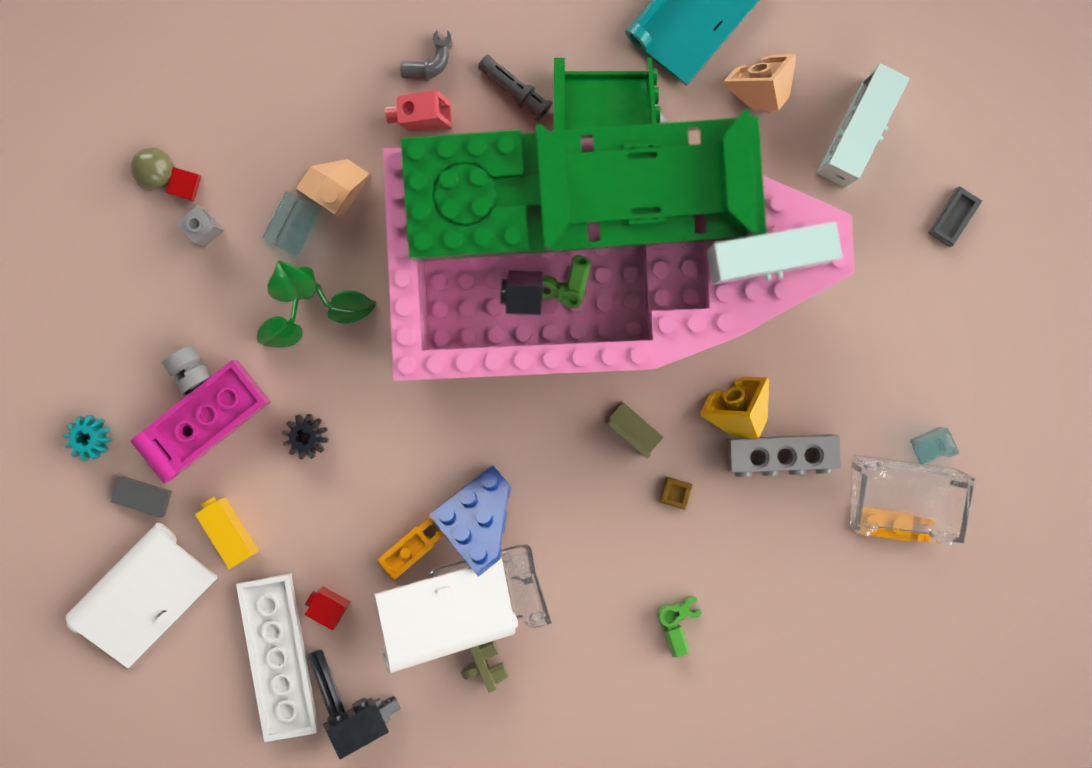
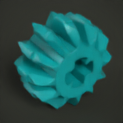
(77, 437)

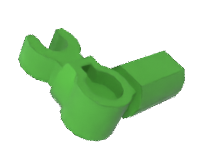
(573, 290)
(669, 616)

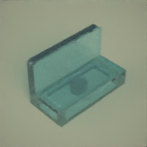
(291, 223)

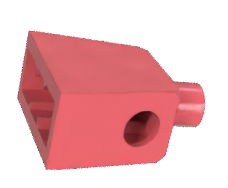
(421, 111)

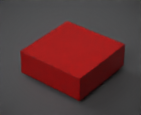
(183, 184)

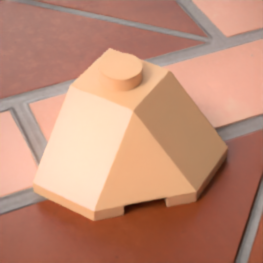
(764, 84)
(333, 185)

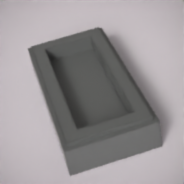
(955, 216)
(141, 496)

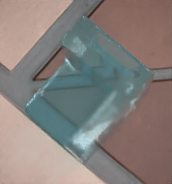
(934, 445)

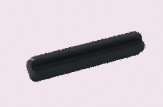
(325, 682)

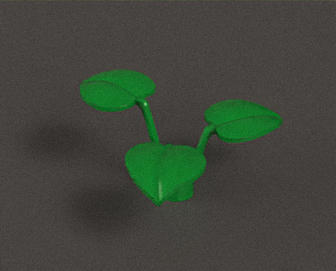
(294, 284)

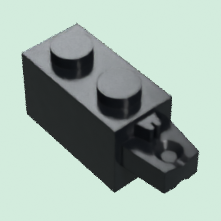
(522, 292)
(360, 724)

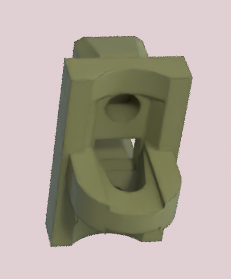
(490, 675)

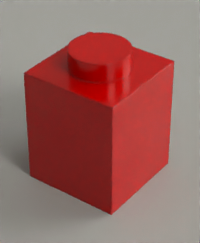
(326, 607)

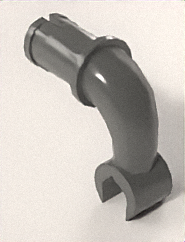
(429, 68)

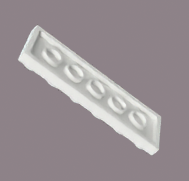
(277, 657)

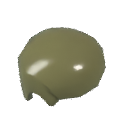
(151, 168)

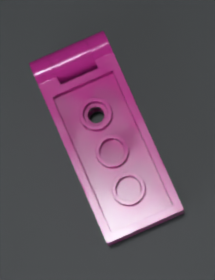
(212, 413)

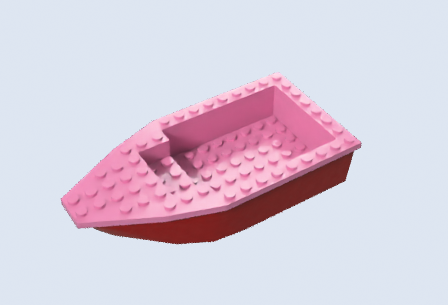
(637, 307)

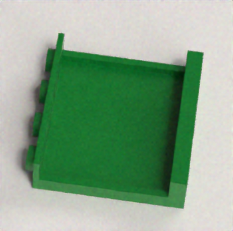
(604, 98)

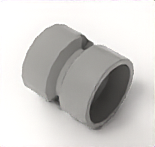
(186, 368)

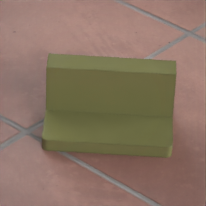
(634, 429)

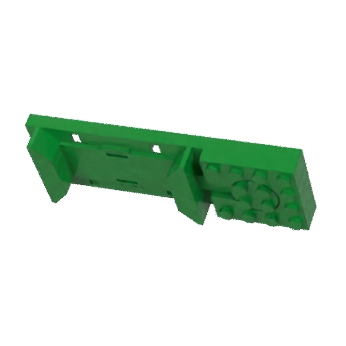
(540, 190)

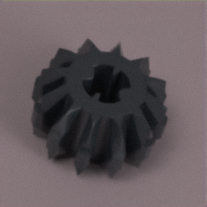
(307, 426)

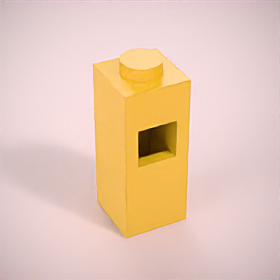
(226, 531)

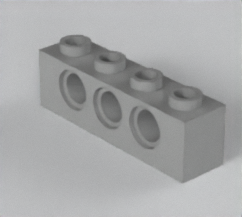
(825, 446)

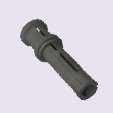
(524, 94)

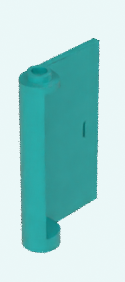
(682, 33)

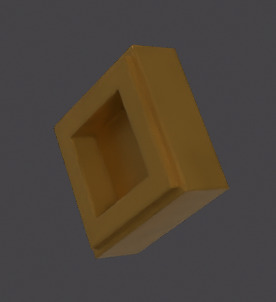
(675, 493)

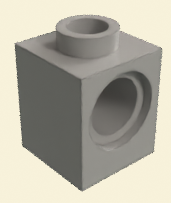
(200, 226)

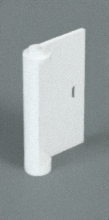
(126, 603)
(431, 625)

